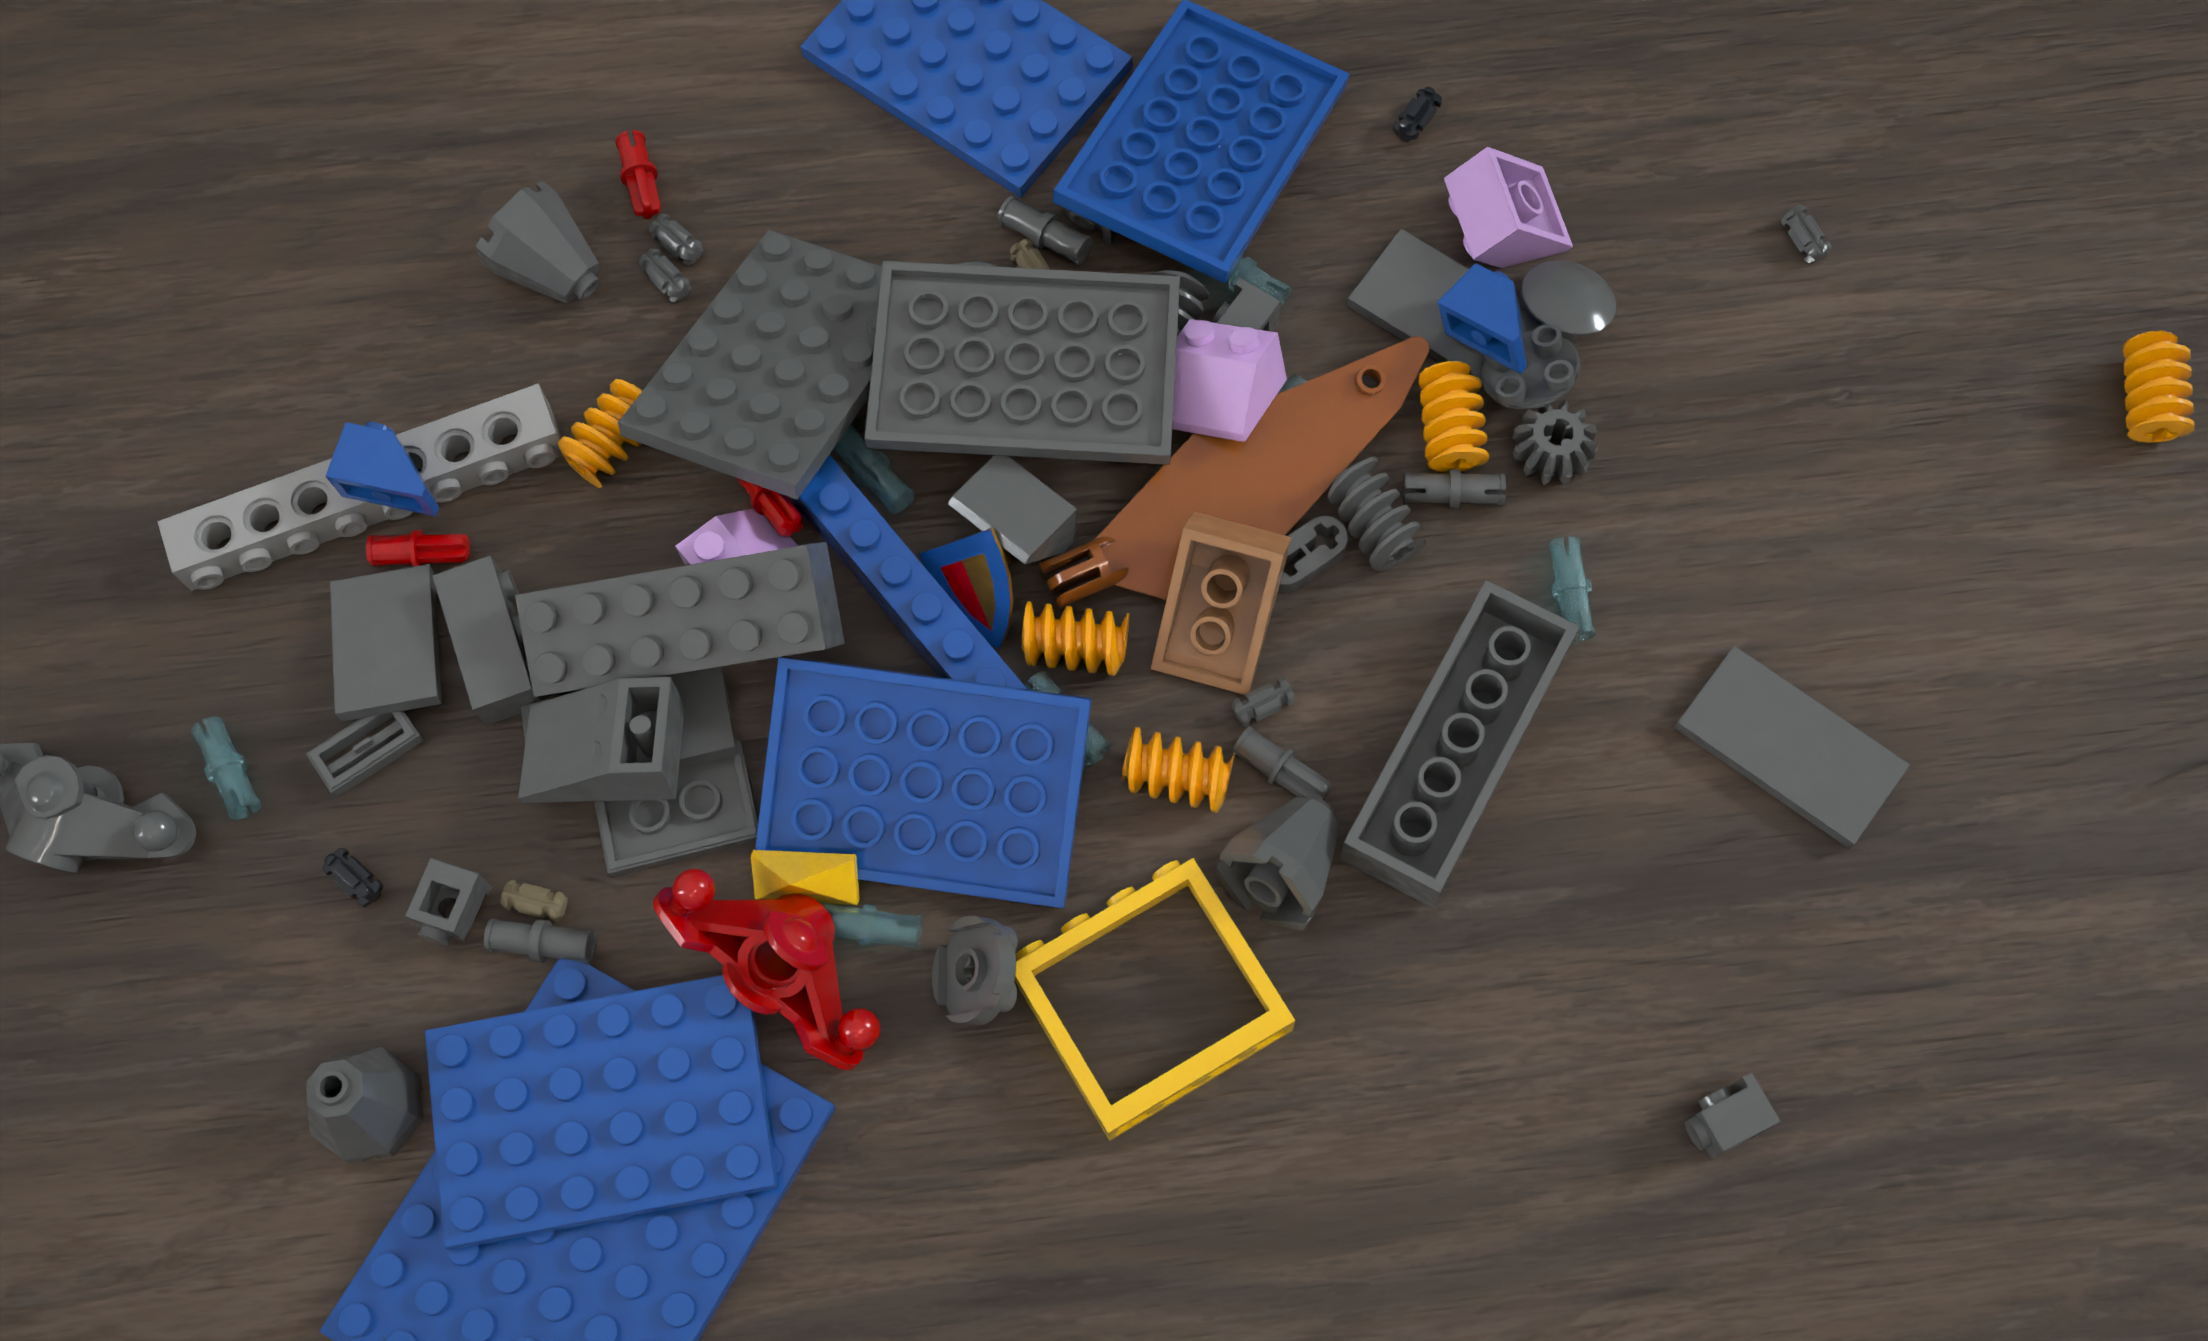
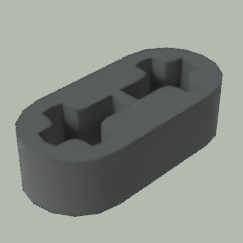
(1319, 560)

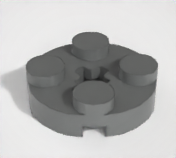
(991, 951)

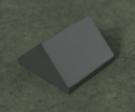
(1023, 511)

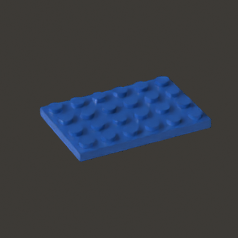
(975, 76)
(1201, 140)
(926, 779)
(597, 1111)

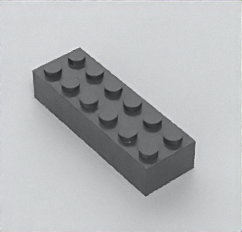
(681, 619)
(1458, 743)

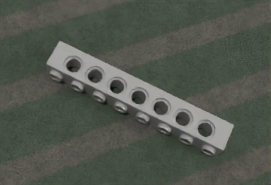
(195, 534)

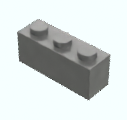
(486, 637)

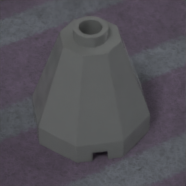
(540, 246)
(1282, 862)
(364, 1104)

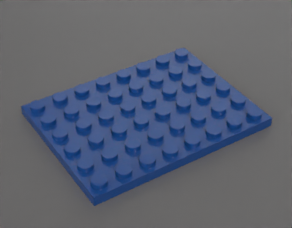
(589, 1282)

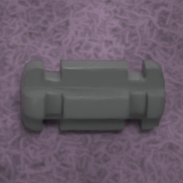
(1806, 234)
(676, 239)
(664, 275)
(1263, 702)

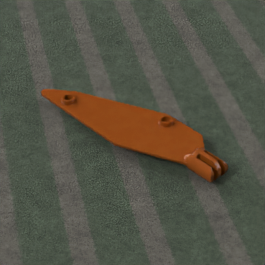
(1261, 483)

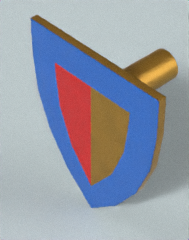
(977, 581)

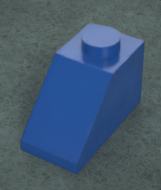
(1485, 316)
(378, 470)

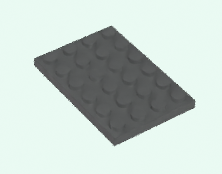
(1024, 362)
(768, 368)

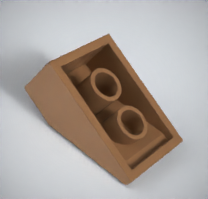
(1220, 602)

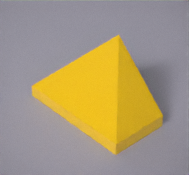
(822, 876)

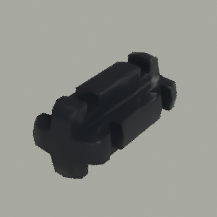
(1417, 114)
(352, 877)

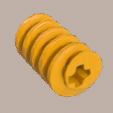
(2157, 387)
(1452, 417)
(602, 435)
(1074, 639)
(1176, 770)

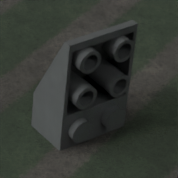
(605, 743)

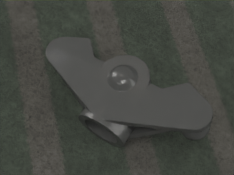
(79, 815)

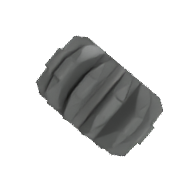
(1549, 459)

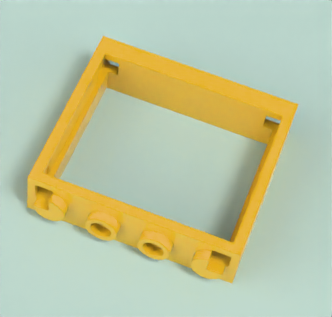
(1196, 1070)

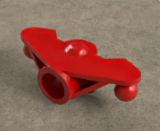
(773, 961)

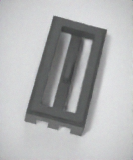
(372, 763)

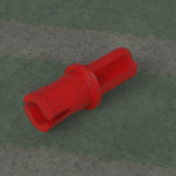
(638, 174)
(775, 507)
(417, 549)

